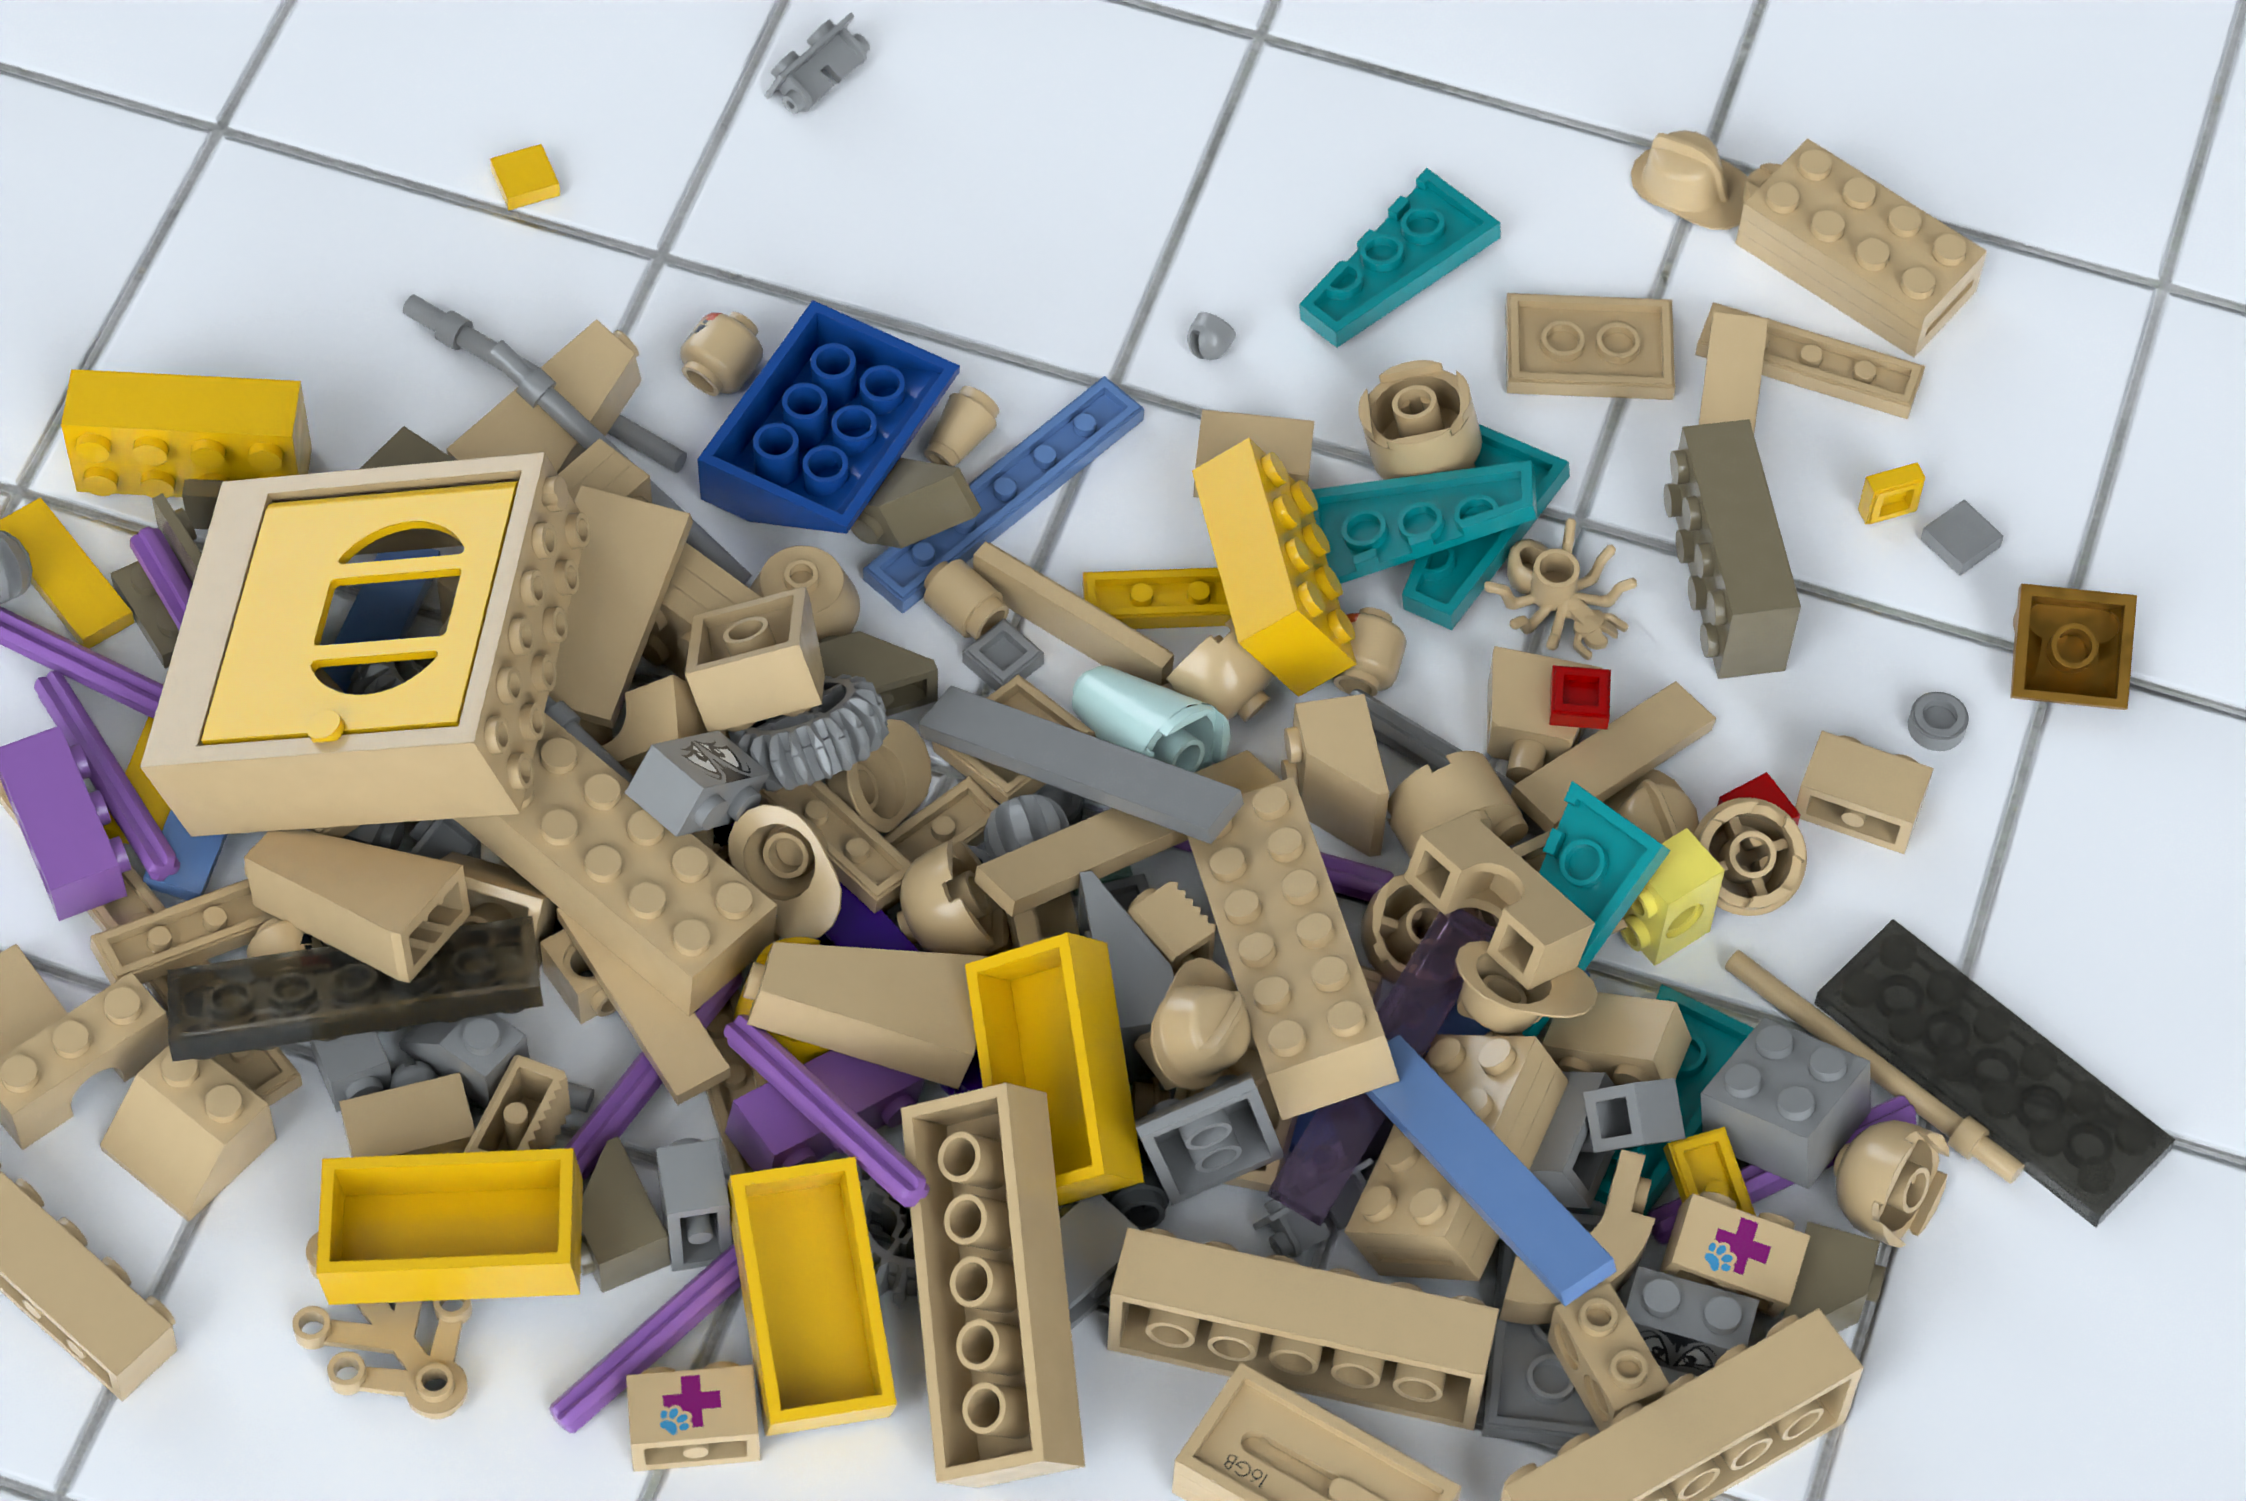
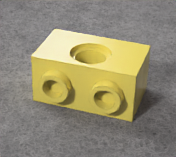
(1676, 901)

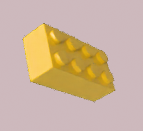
(158, 429)
(1275, 567)
(1054, 1026)
(450, 1226)
(810, 1296)

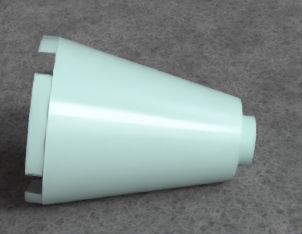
(1150, 719)

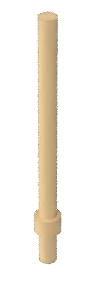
(1965, 1135)

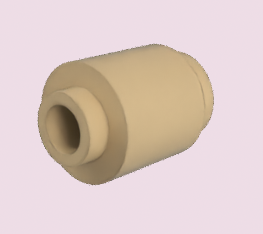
(964, 598)

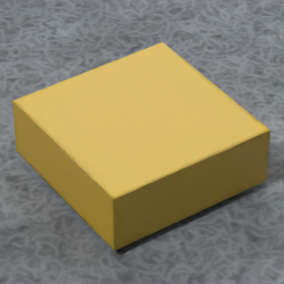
(525, 177)
(1891, 493)

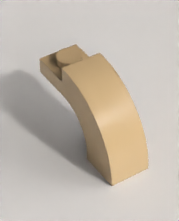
(1620, 1232)

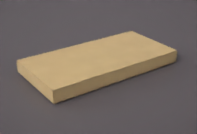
(617, 599)

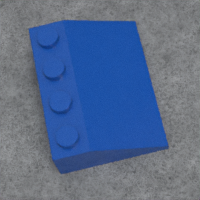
(822, 424)

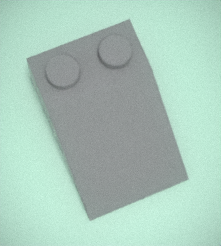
(1137, 967)
(1209, 1137)

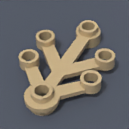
(394, 1334)

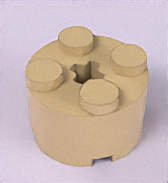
(1420, 421)
(1454, 790)

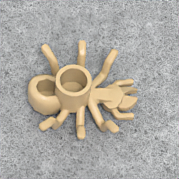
(1552, 583)

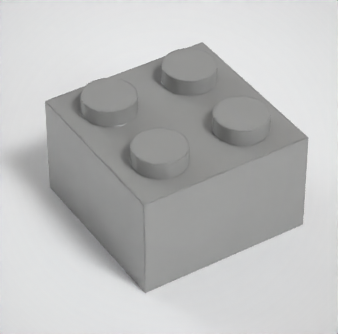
(1788, 1101)

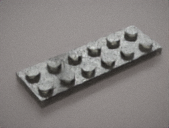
(334, 995)
(1996, 1069)

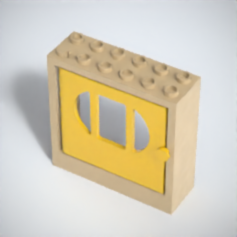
(265, 746)

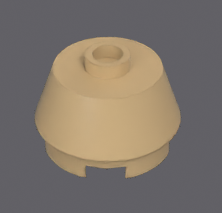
(830, 590)
(1759, 852)

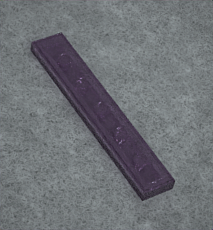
(1345, 1129)

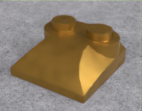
(2073, 646)

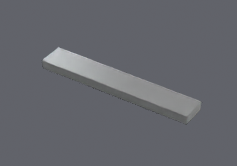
(1081, 764)

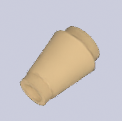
(962, 426)

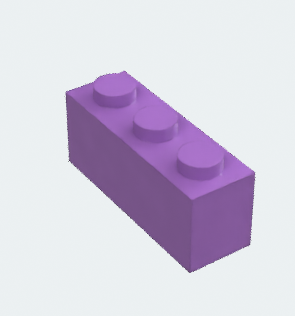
(63, 822)
(777, 1135)

